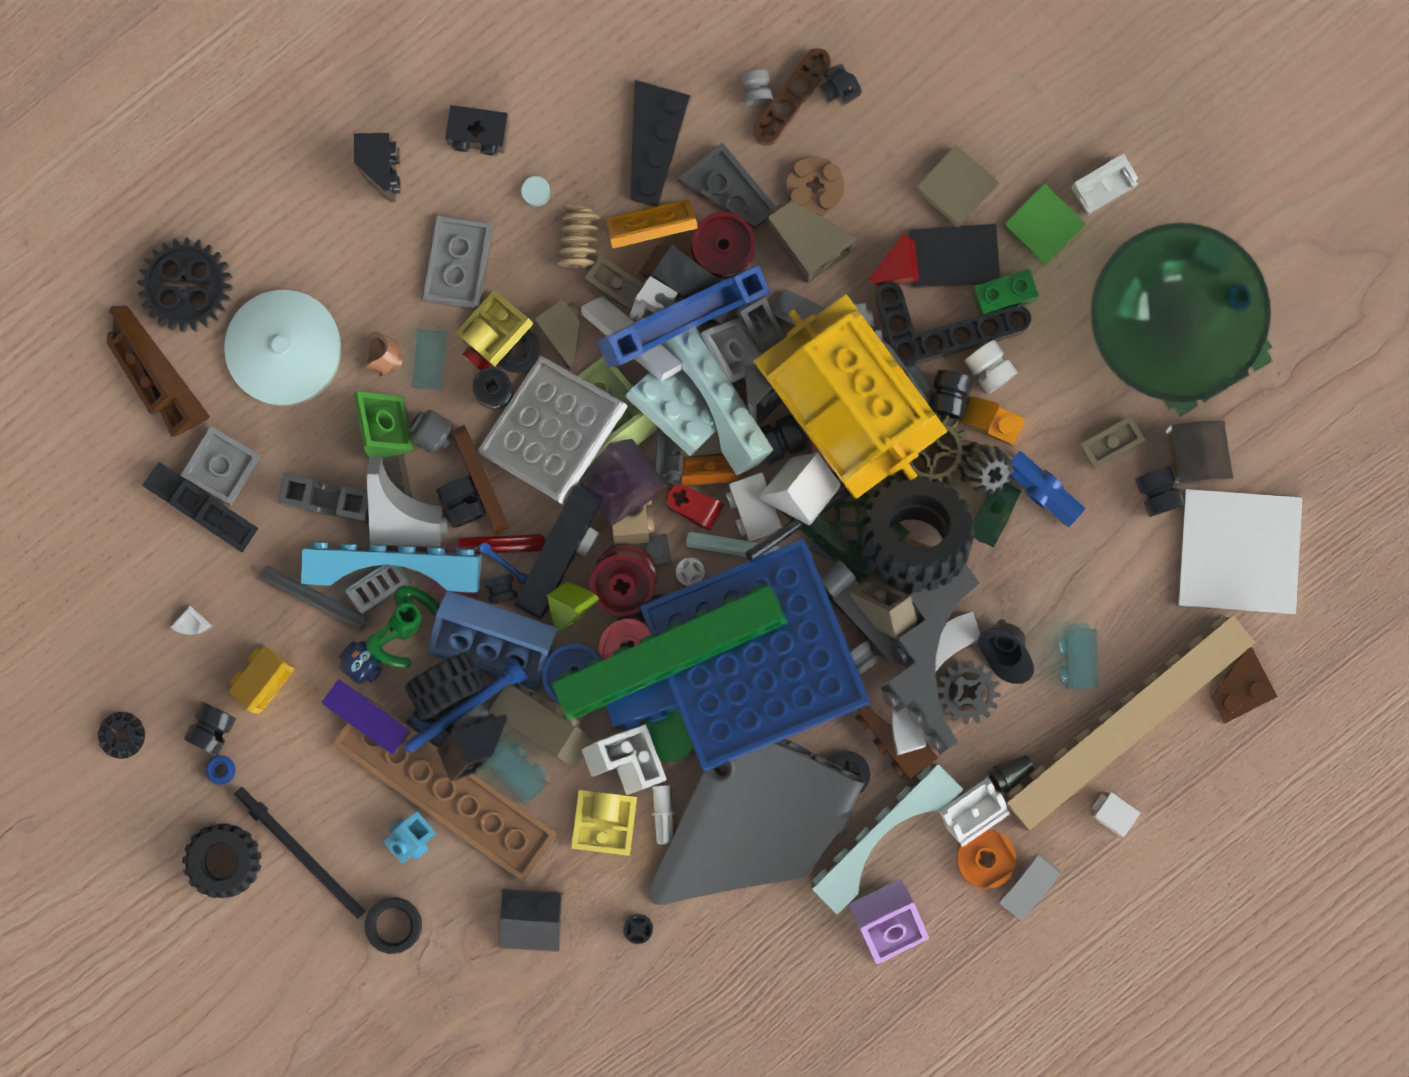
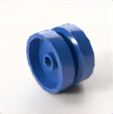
(565, 659)

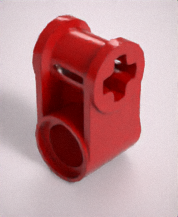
(699, 507)

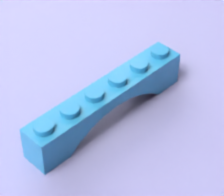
(451, 570)

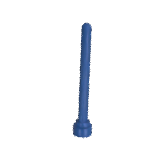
(512, 674)

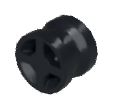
(500, 589)
(638, 932)

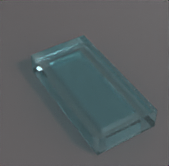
(429, 359)

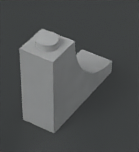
(397, 517)

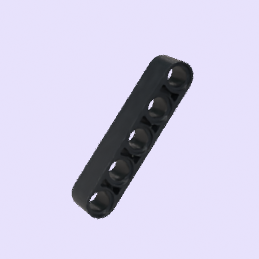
(559, 550)

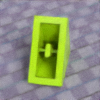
(569, 604)

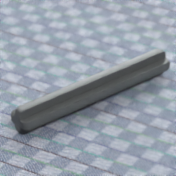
(314, 598)

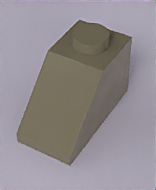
(562, 330)
(885, 607)

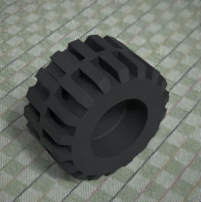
(445, 685)
(197, 867)

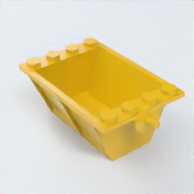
(850, 396)

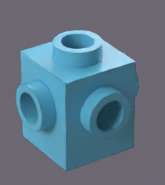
(409, 837)

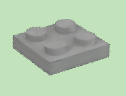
(221, 465)

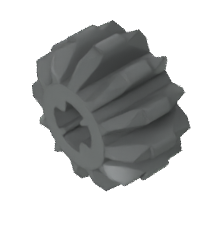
(988, 469)

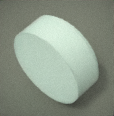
(536, 191)

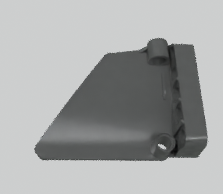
(756, 823)

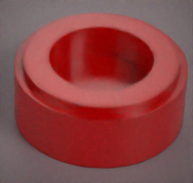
(475, 359)

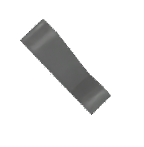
(838, 583)

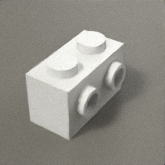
(755, 515)

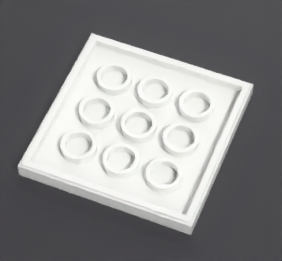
(552, 429)
(1240, 551)

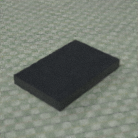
(956, 255)

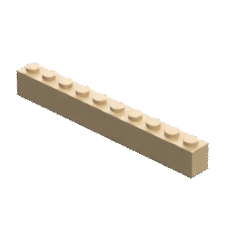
(1130, 722)

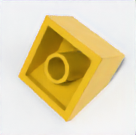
(261, 679)

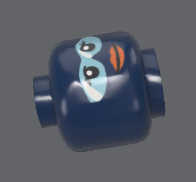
(359, 663)

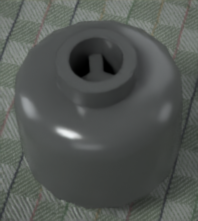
(430, 431)

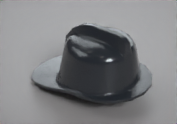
(1007, 652)

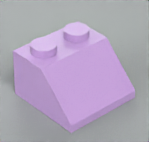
(888, 921)

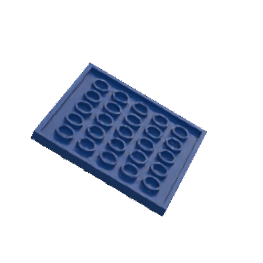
(773, 681)

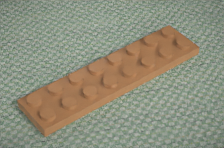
(464, 805)

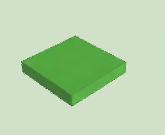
(1044, 224)

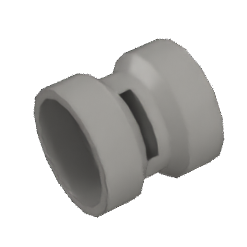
(756, 87)

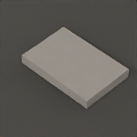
(457, 262)

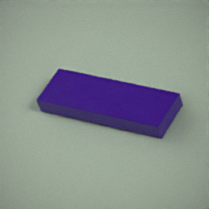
(366, 716)

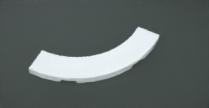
(955, 636)

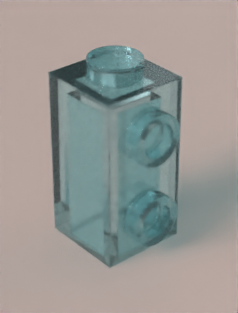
(1081, 657)
(516, 771)

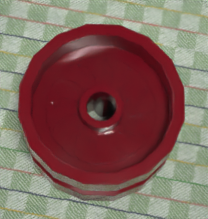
(723, 228)
(637, 583)

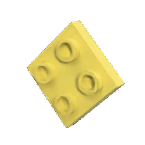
(494, 328)
(604, 822)

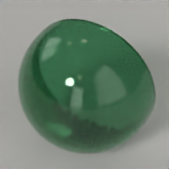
(1181, 314)

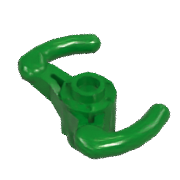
(401, 624)

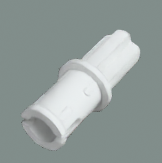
(663, 814)

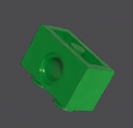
(1005, 292)

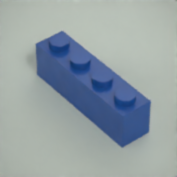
(645, 704)

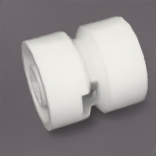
(991, 367)

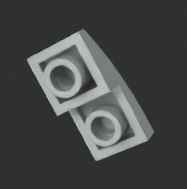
(1030, 886)

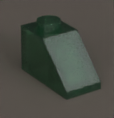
(995, 514)

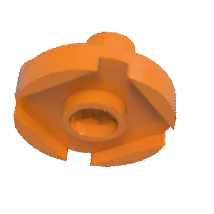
(1003, 860)

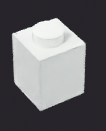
(1114, 813)

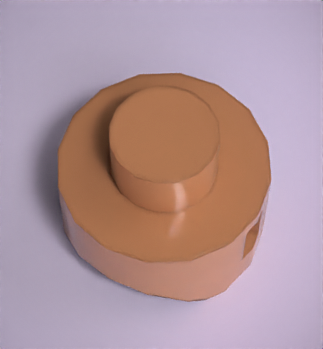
(382, 354)

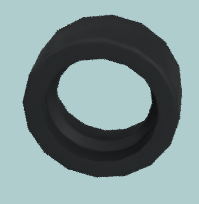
(373, 936)

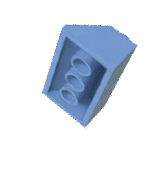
(491, 637)

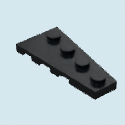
(656, 131)

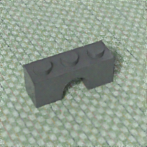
(324, 498)

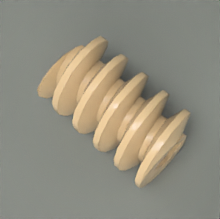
(577, 237)

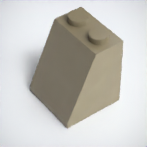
(808, 239)

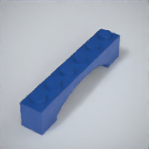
(683, 316)

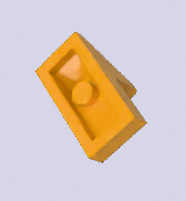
(992, 420)

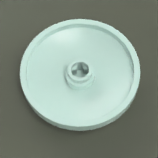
(283, 347)

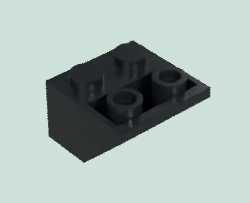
(376, 160)
(471, 746)

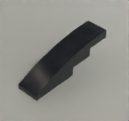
(200, 506)

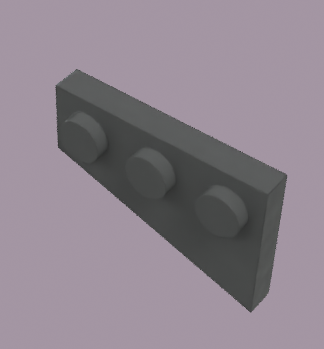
(728, 185)

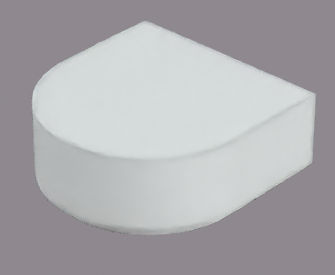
(588, 542)

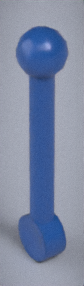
(485, 548)

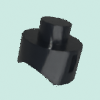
(838, 85)

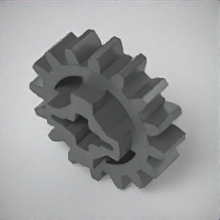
(977, 703)

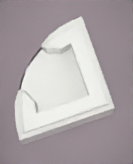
(191, 622)

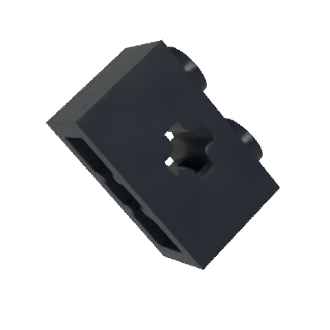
(465, 119)

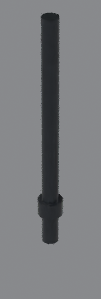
(791, 527)
(259, 812)

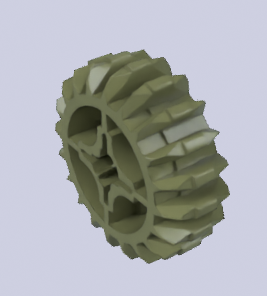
(944, 453)

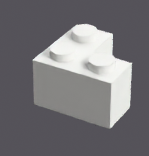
(631, 755)

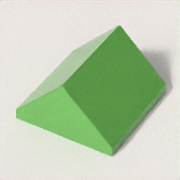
(383, 424)

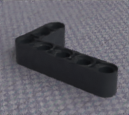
(945, 333)

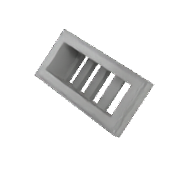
(372, 577)

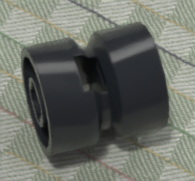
(492, 388)
(950, 393)
(783, 438)
(1159, 491)
(461, 502)
(210, 728)

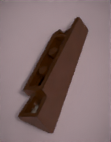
(153, 374)

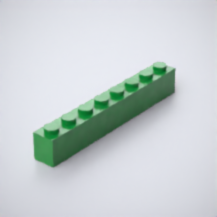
(670, 652)

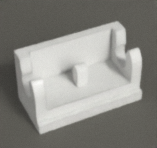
(1105, 184)
(651, 299)
(974, 812)

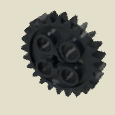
(187, 259)

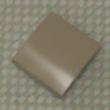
(956, 186)

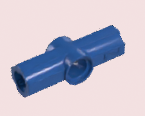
(1045, 489)

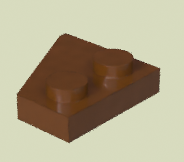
(1243, 688)

